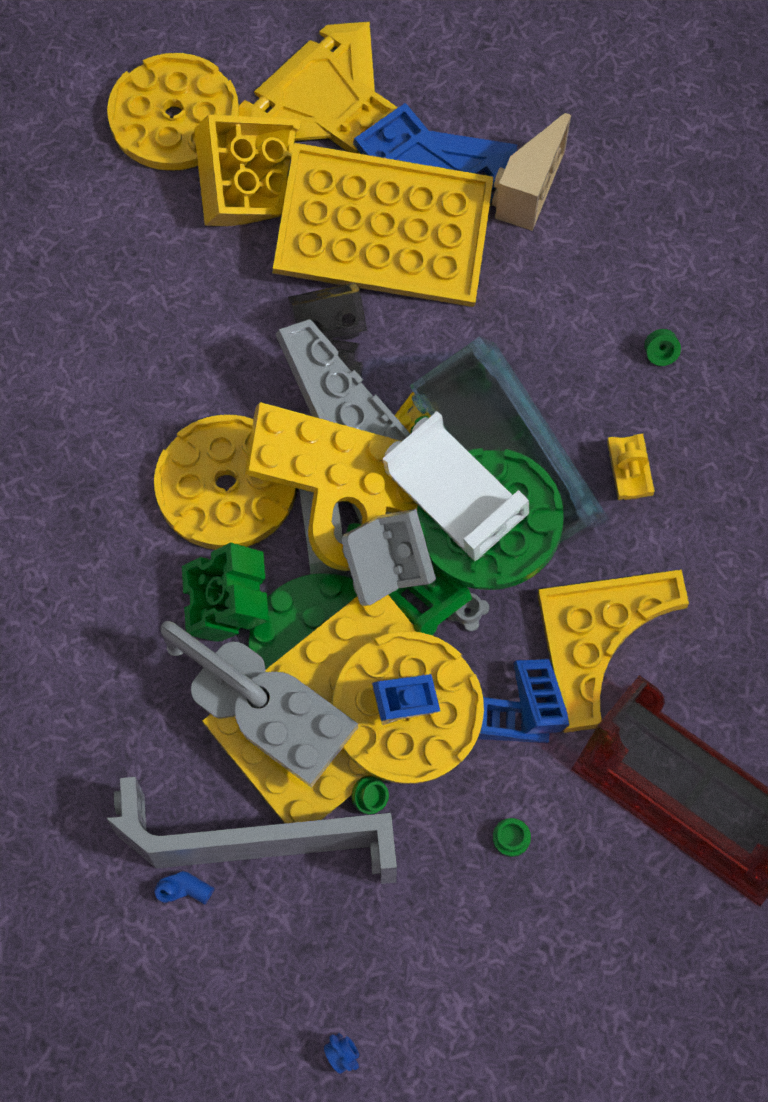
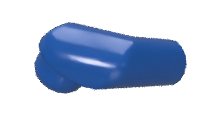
(182, 885)

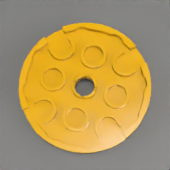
(162, 82)
(202, 510)
(413, 747)

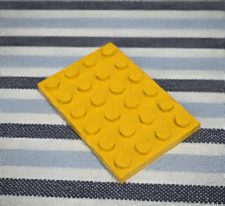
(383, 225)
(317, 665)

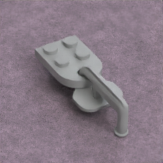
(290, 727)

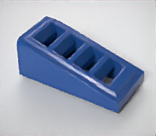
(533, 721)
(494, 732)

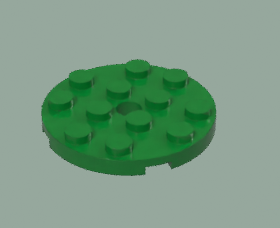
(524, 548)
(297, 611)

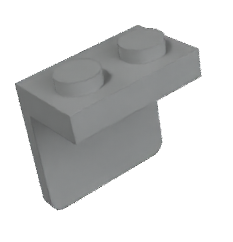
(387, 555)

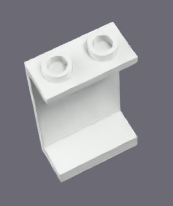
(454, 487)

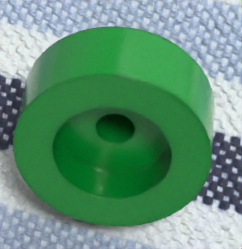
(662, 347)

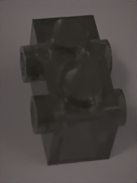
(333, 310)

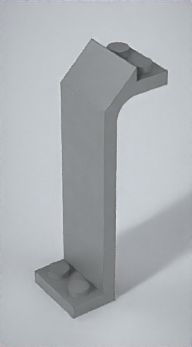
(252, 842)

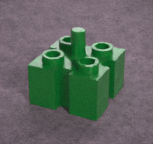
(225, 592)

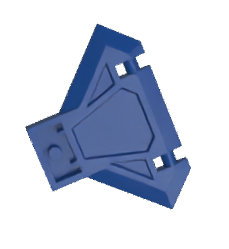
(407, 139)

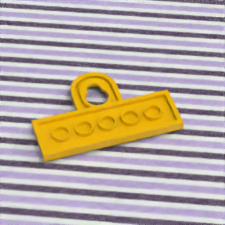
(331, 463)

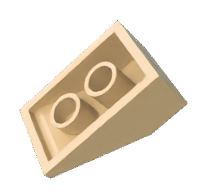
(529, 175)

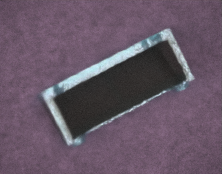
(492, 411)

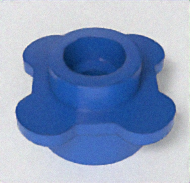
(341, 1053)

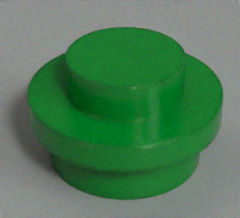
(370, 795)
(511, 837)

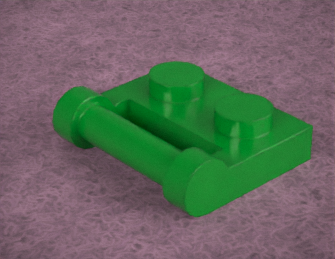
(442, 598)

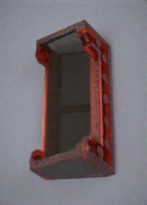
(681, 788)

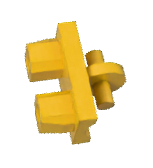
(630, 467)

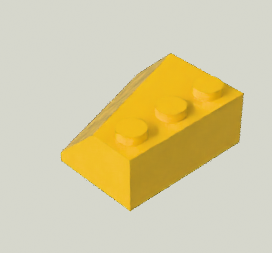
(243, 167)

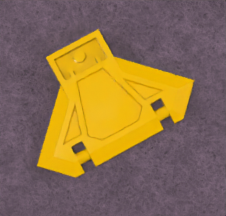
(326, 88)

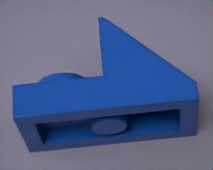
(405, 698)

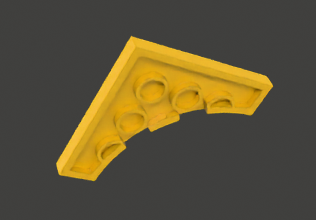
(589, 624)

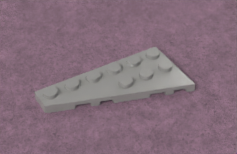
(331, 387)

